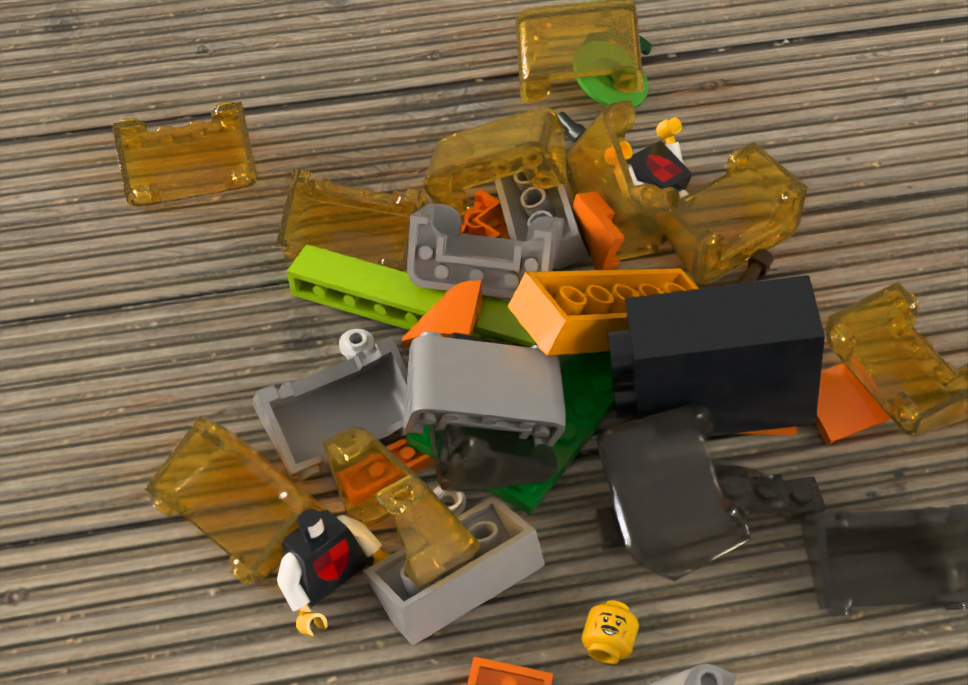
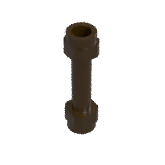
(757, 265)

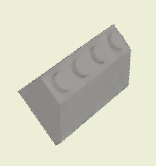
(525, 203)
(505, 556)

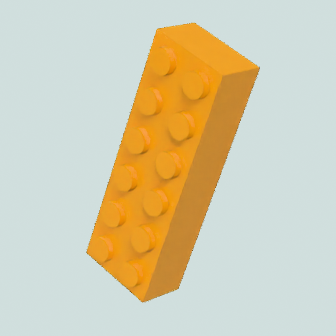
(577, 308)

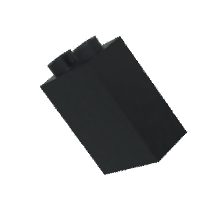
(734, 348)

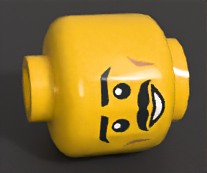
(610, 632)

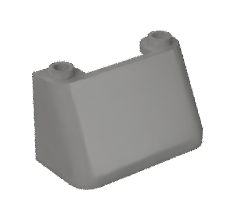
(445, 257)
(484, 387)
(351, 394)

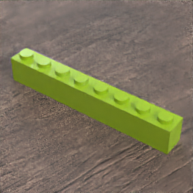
(388, 294)

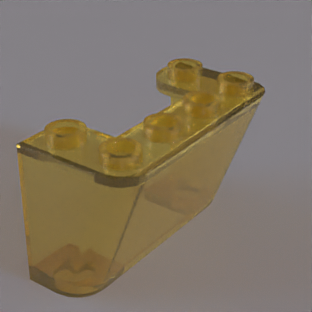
(517, 143)
(185, 159)
(897, 363)
(380, 485)

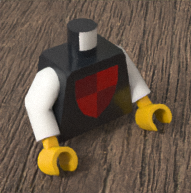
(660, 162)
(320, 559)

